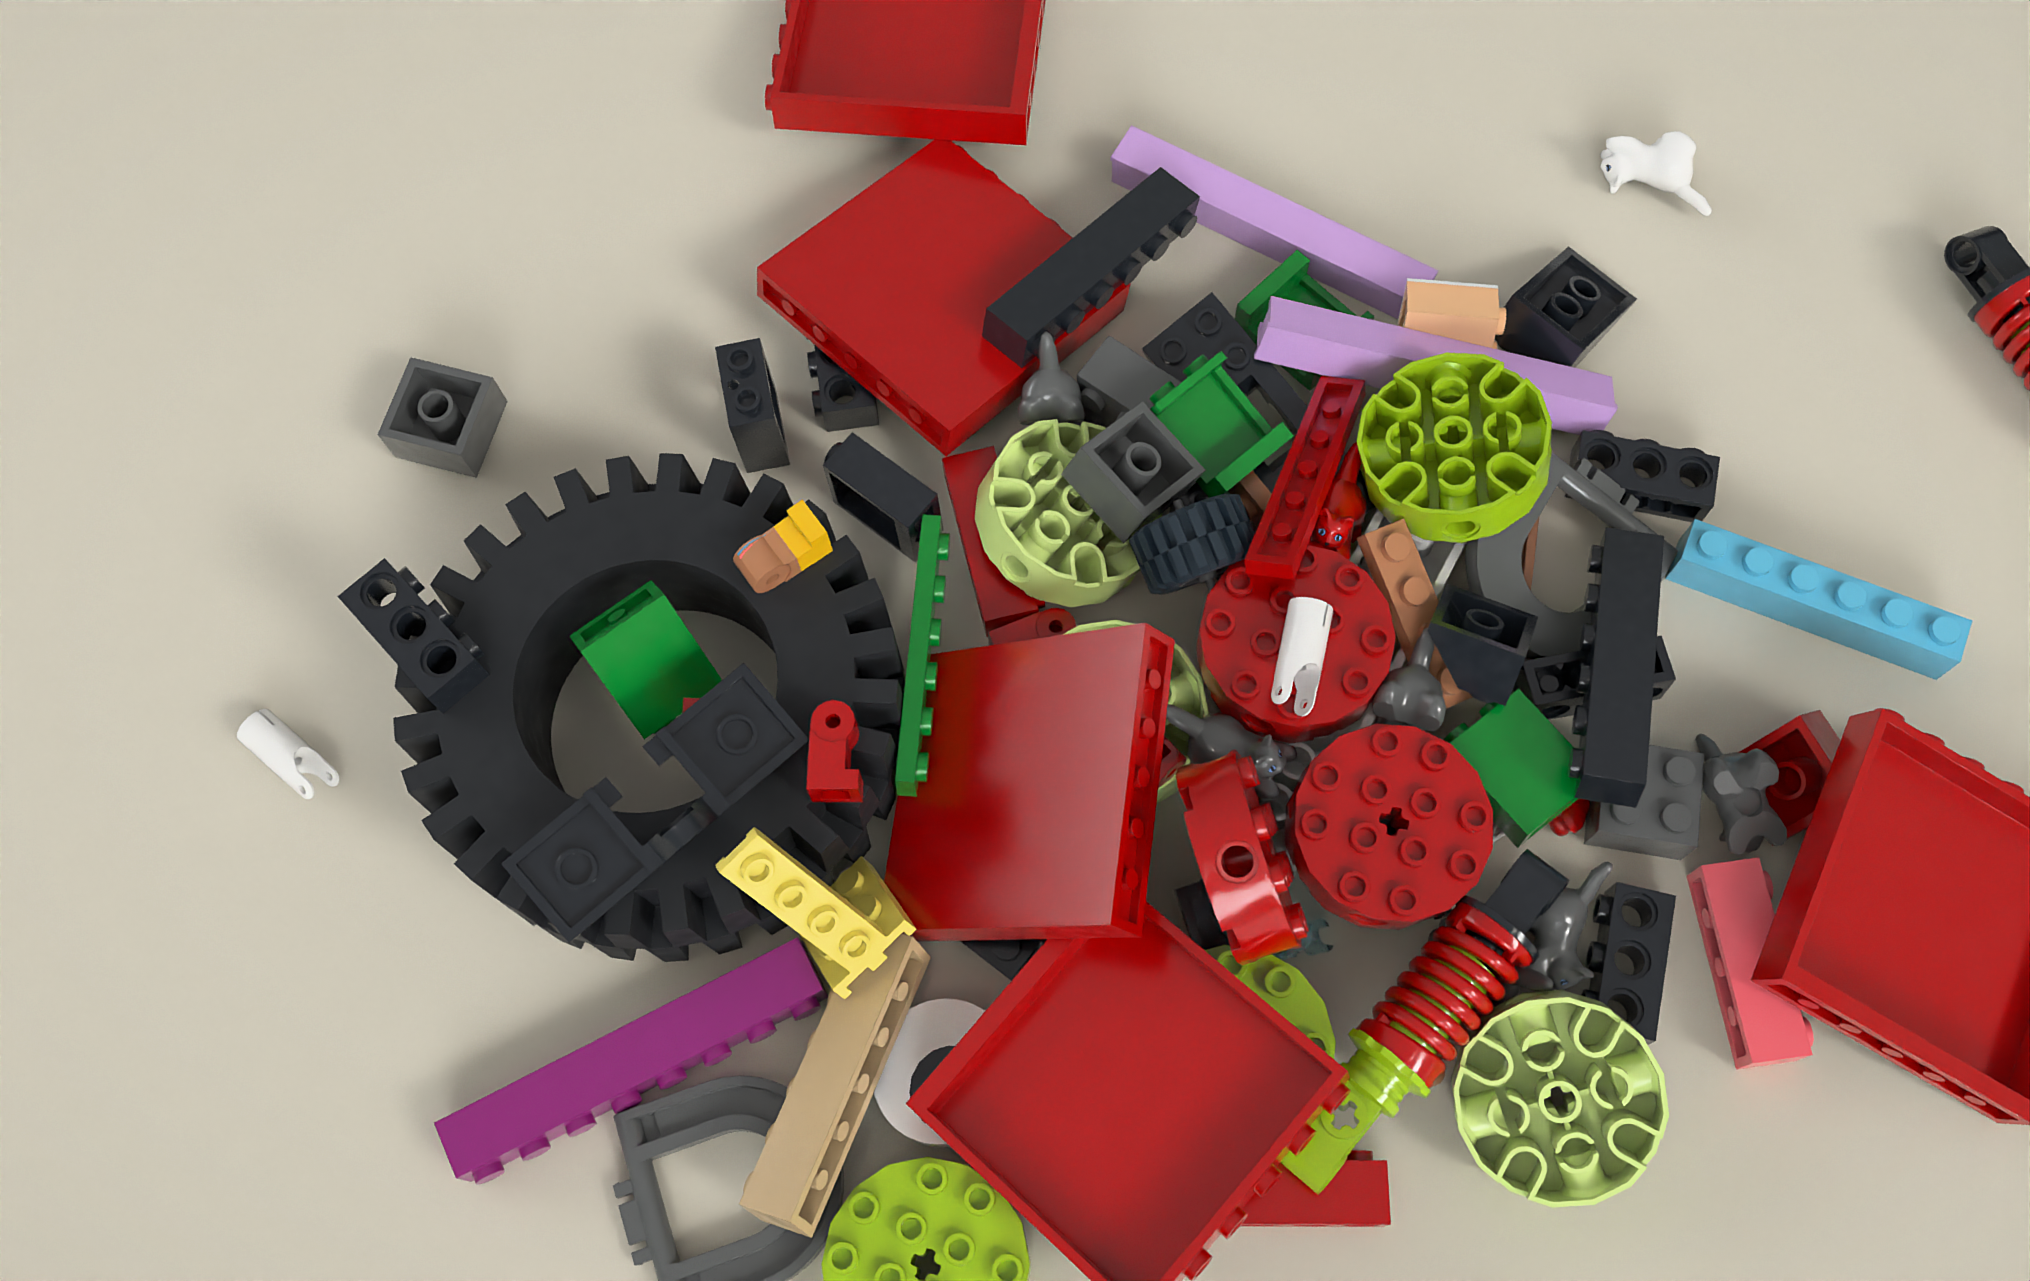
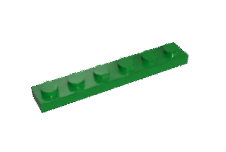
(920, 672)

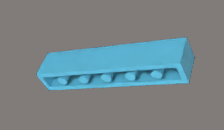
(1819, 600)

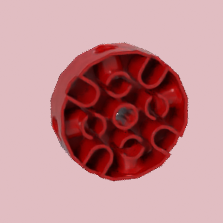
(1244, 634)
(1431, 803)
(1239, 858)

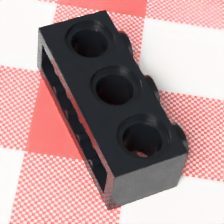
(836, 383)
(1664, 491)
(394, 624)
(1552, 680)
(1644, 945)

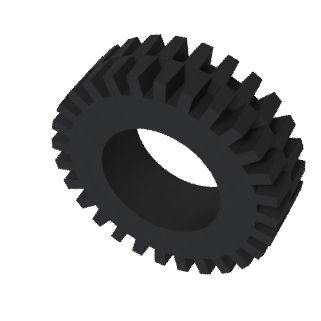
(490, 759)

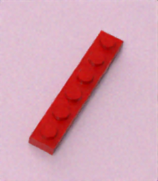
(1305, 478)

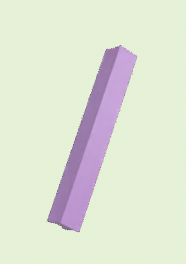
(1274, 224)
(1374, 350)

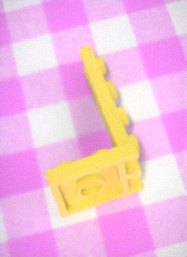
(839, 923)

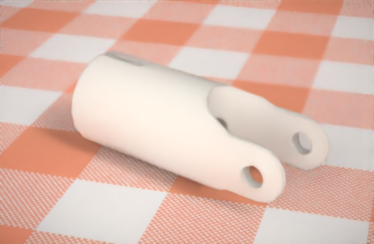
(1302, 652)
(285, 752)

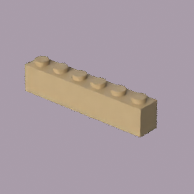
(833, 1092)

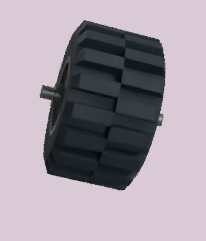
(1193, 543)

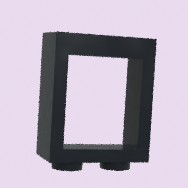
(752, 405)
(879, 493)

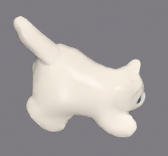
(1662, 165)

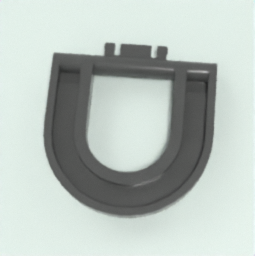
(1496, 563)
(683, 1122)

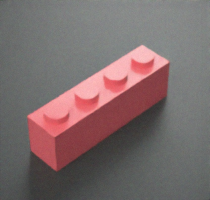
(1734, 921)

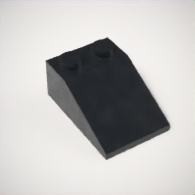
(1563, 311)

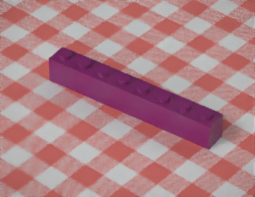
(630, 1062)

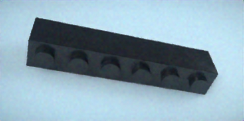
(1091, 266)
(1618, 668)

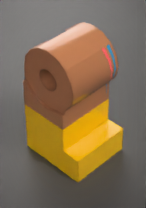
(783, 549)

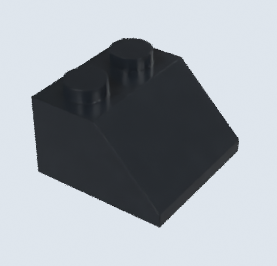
(1481, 642)

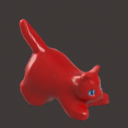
(1342, 510)

